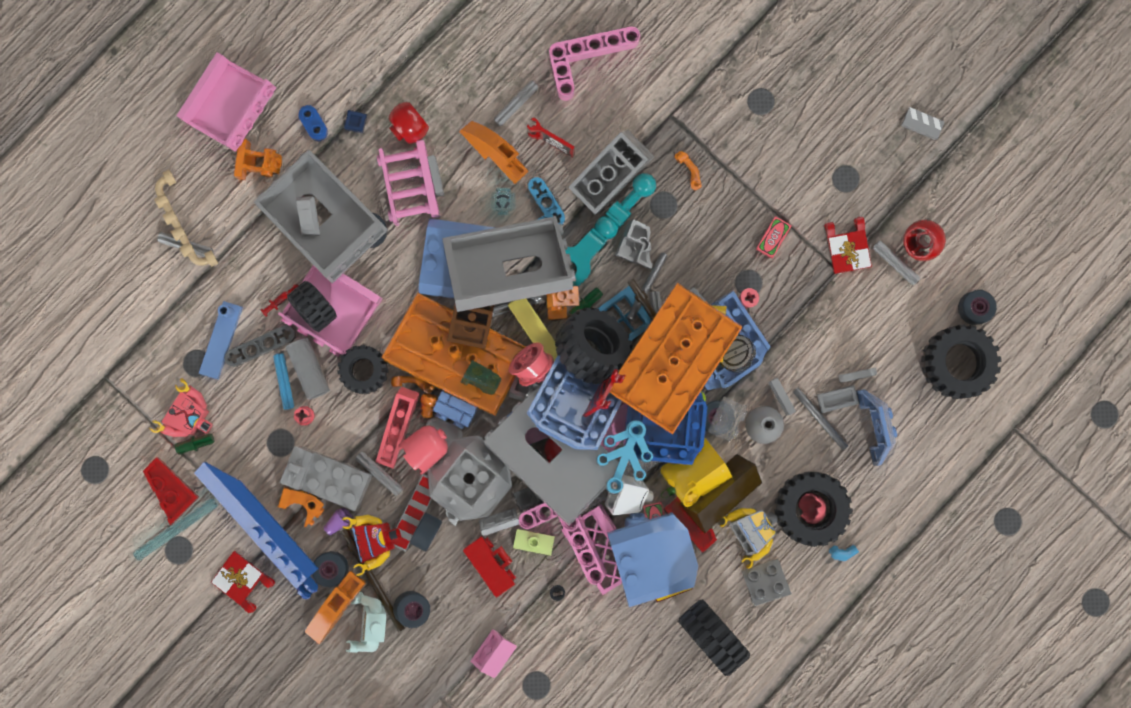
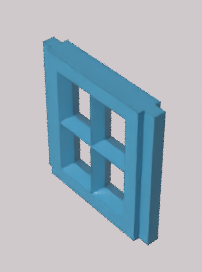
(629, 295)

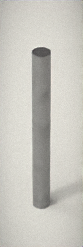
(648, 284)
(820, 418)

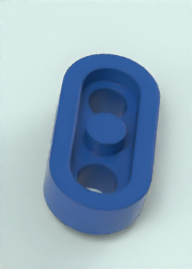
(312, 122)

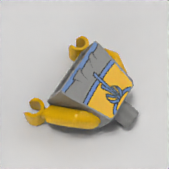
(753, 531)

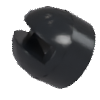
(556, 589)

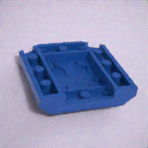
(677, 447)

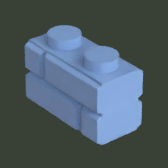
(454, 409)

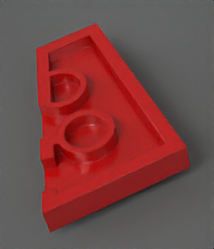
(170, 490)
(697, 536)

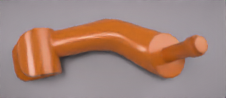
(695, 181)
(397, 381)

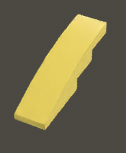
(533, 325)

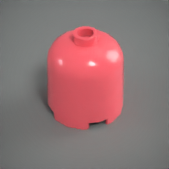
(424, 448)

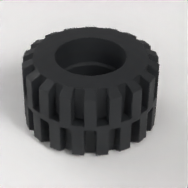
(312, 306)
(346, 369)

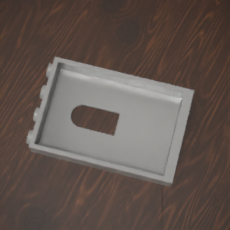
(342, 236)
(478, 259)
(566, 482)

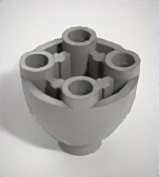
(756, 424)

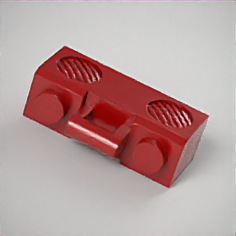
(483, 559)

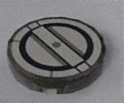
(739, 355)

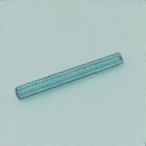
(175, 529)

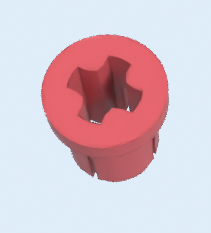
(748, 294)
(305, 421)

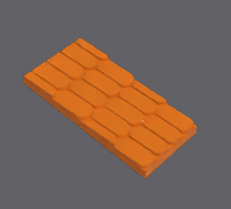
(424, 352)
(675, 358)

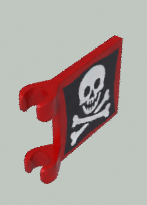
(550, 138)

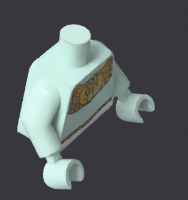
(372, 624)

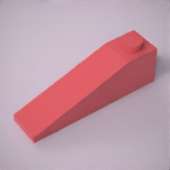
(397, 426)

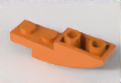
(494, 146)
(334, 607)

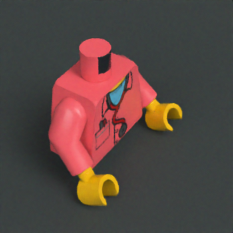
(185, 414)

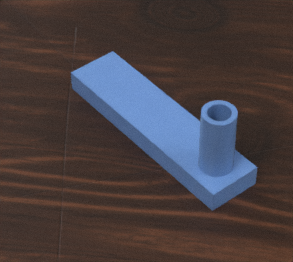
(220, 339)

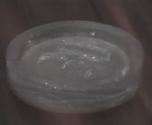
(409, 166)

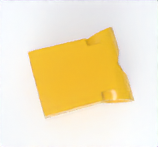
(699, 478)

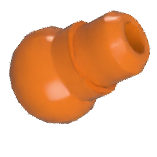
(428, 402)

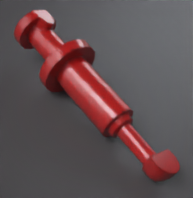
(277, 301)

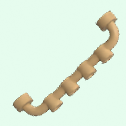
(178, 232)

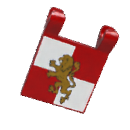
(850, 249)
(239, 578)

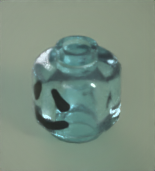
(503, 201)

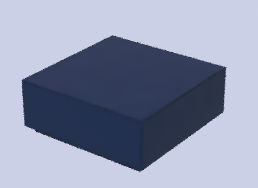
(355, 121)

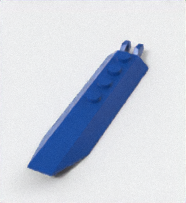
(261, 528)

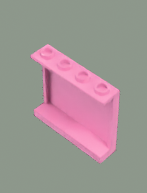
(226, 102)
(353, 307)

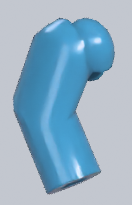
(843, 555)

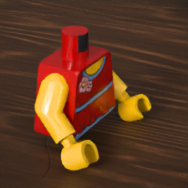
(373, 540)

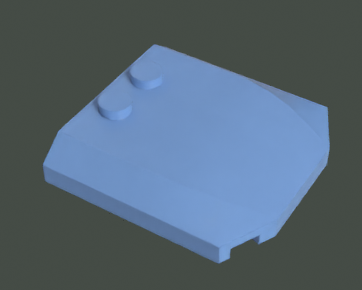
(434, 270)
(736, 311)
(560, 407)
(654, 558)

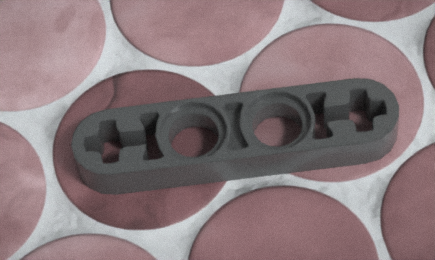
(259, 344)

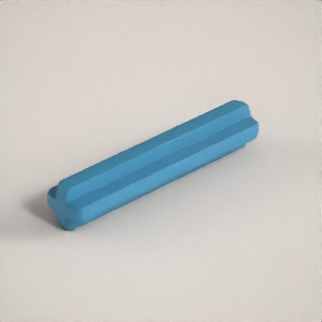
(283, 381)

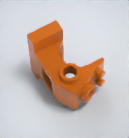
(247, 160)
(558, 301)
(291, 496)

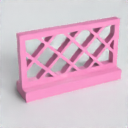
(606, 525)

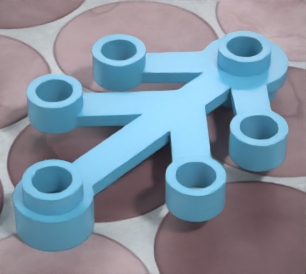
(626, 453)

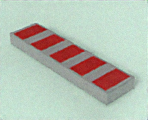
(413, 513)

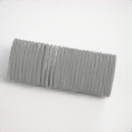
(307, 368)

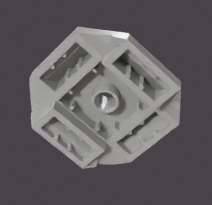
(469, 499)

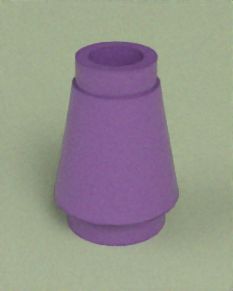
(335, 522)

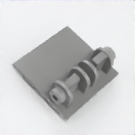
(766, 582)

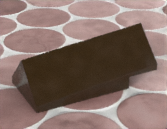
(721, 500)

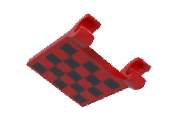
(598, 400)

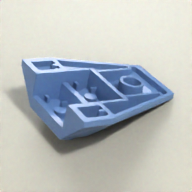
(882, 424)

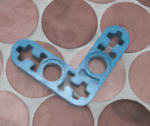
(554, 208)

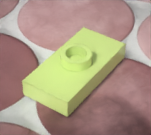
(534, 542)

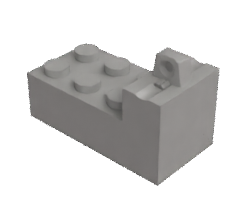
(611, 171)
(326, 477)

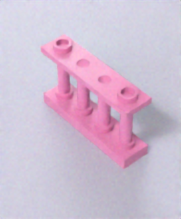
(431, 206)

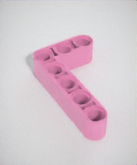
(587, 52)
(571, 531)

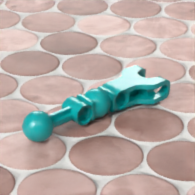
(607, 227)

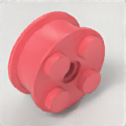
(531, 364)

